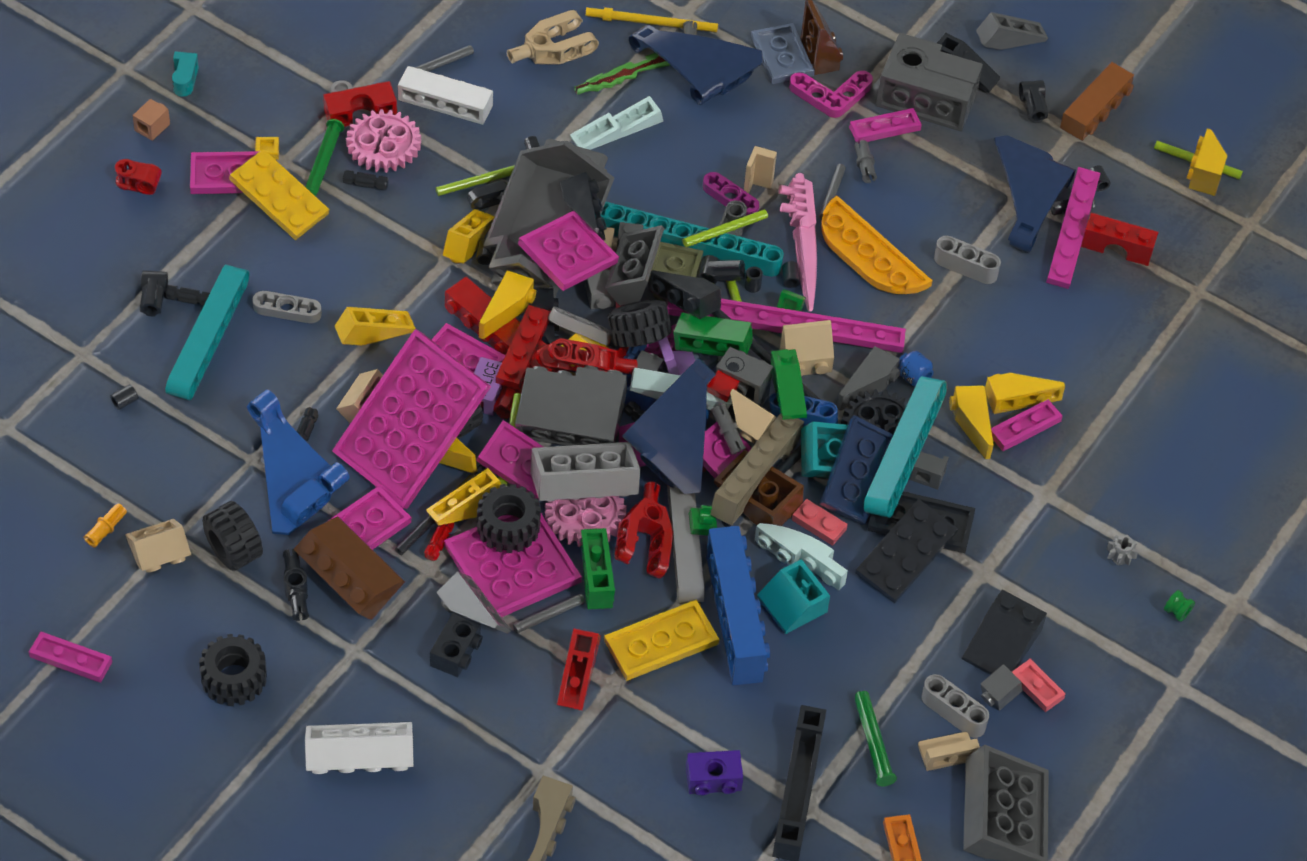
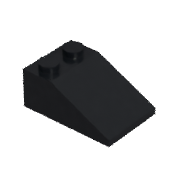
(1005, 634)

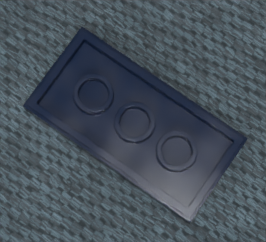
(855, 469)

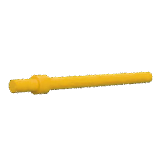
(608, 14)

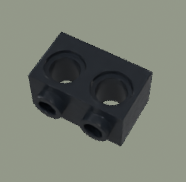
(451, 643)

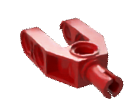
(596, 356)
(647, 518)

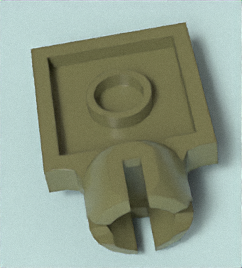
(676, 260)

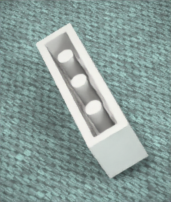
(445, 95)

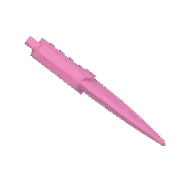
(803, 216)

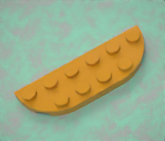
(869, 251)

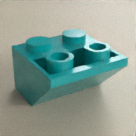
(794, 597)

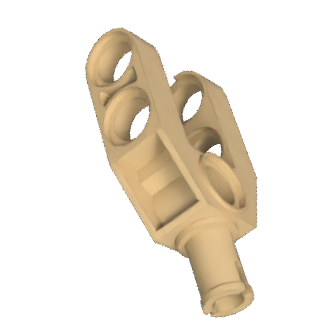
(542, 50)

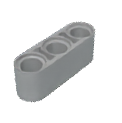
(967, 259)
(950, 695)

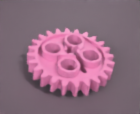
(383, 140)
(570, 516)

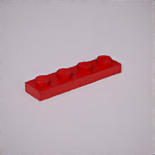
(523, 347)

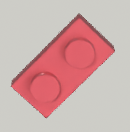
(819, 522)
(1039, 685)

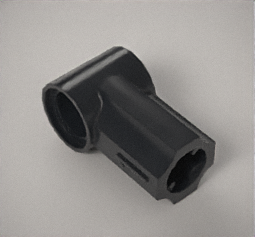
(1033, 96)
(716, 270)
(153, 289)

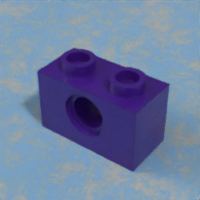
(724, 763)

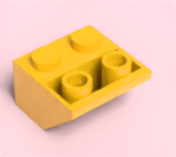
(1207, 164)

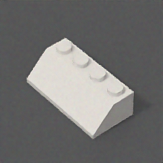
(359, 747)

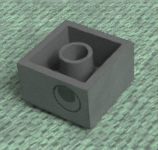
(752, 373)

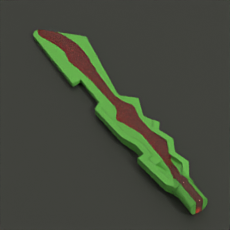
(619, 74)

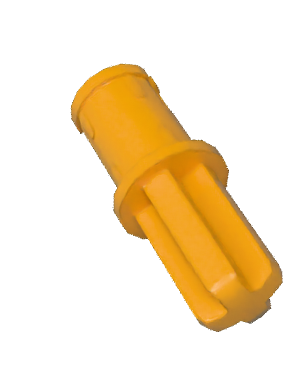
(105, 525)

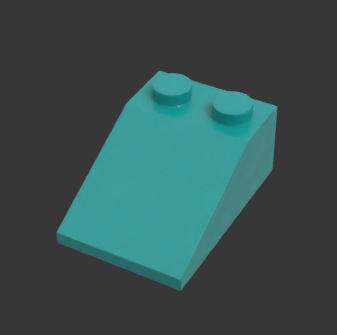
(820, 448)

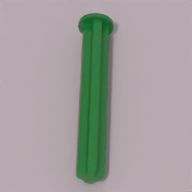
(334, 128)
(874, 739)

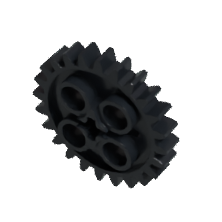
(868, 406)

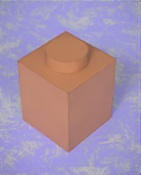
(151, 119)

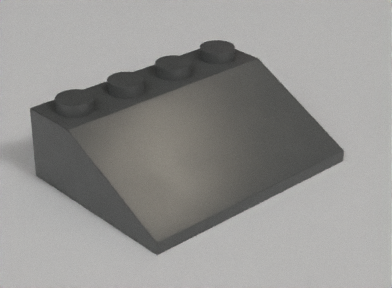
(1005, 807)

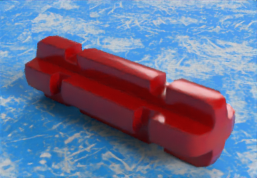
(437, 541)

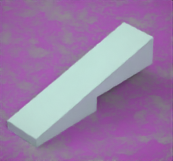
(622, 124)
(656, 383)

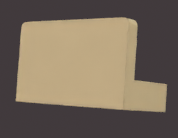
(760, 168)
(947, 750)

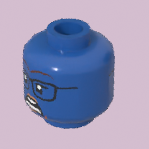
(914, 366)

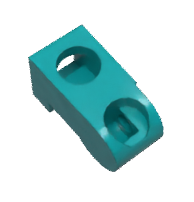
(185, 72)

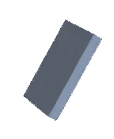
(782, 52)

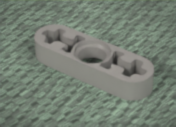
(281, 299)
(580, 325)

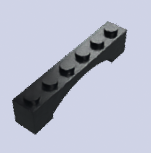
(799, 783)

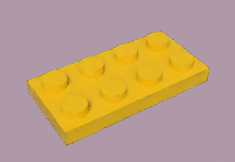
(279, 194)
(661, 640)

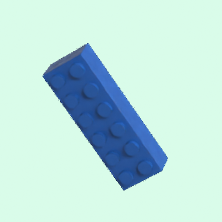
(736, 605)

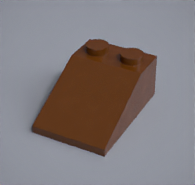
(819, 41)
(774, 497)

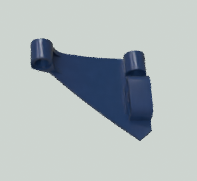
(705, 62)
(1034, 186)
(673, 430)

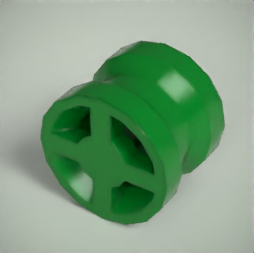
(1179, 605)

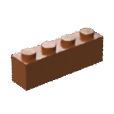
(1097, 101)

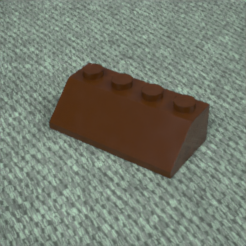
(350, 566)

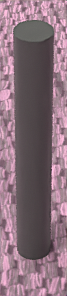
(446, 59)
(834, 186)
(548, 613)

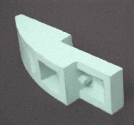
(793, 545)

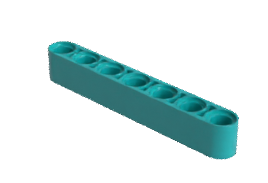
(207, 332)
(905, 447)

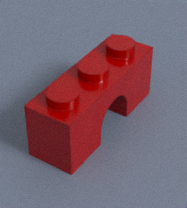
(373, 97)
(1136, 240)

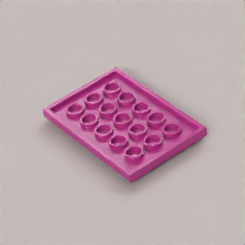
(411, 418)

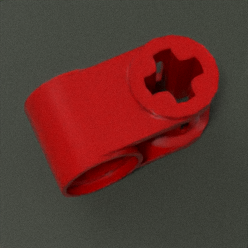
(139, 177)

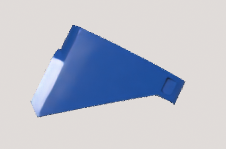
(295, 473)

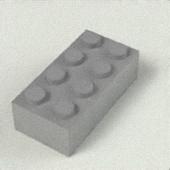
(585, 471)

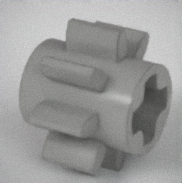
(1122, 550)

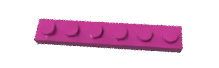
(1073, 228)

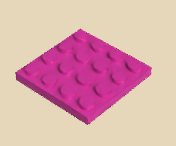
(516, 577)

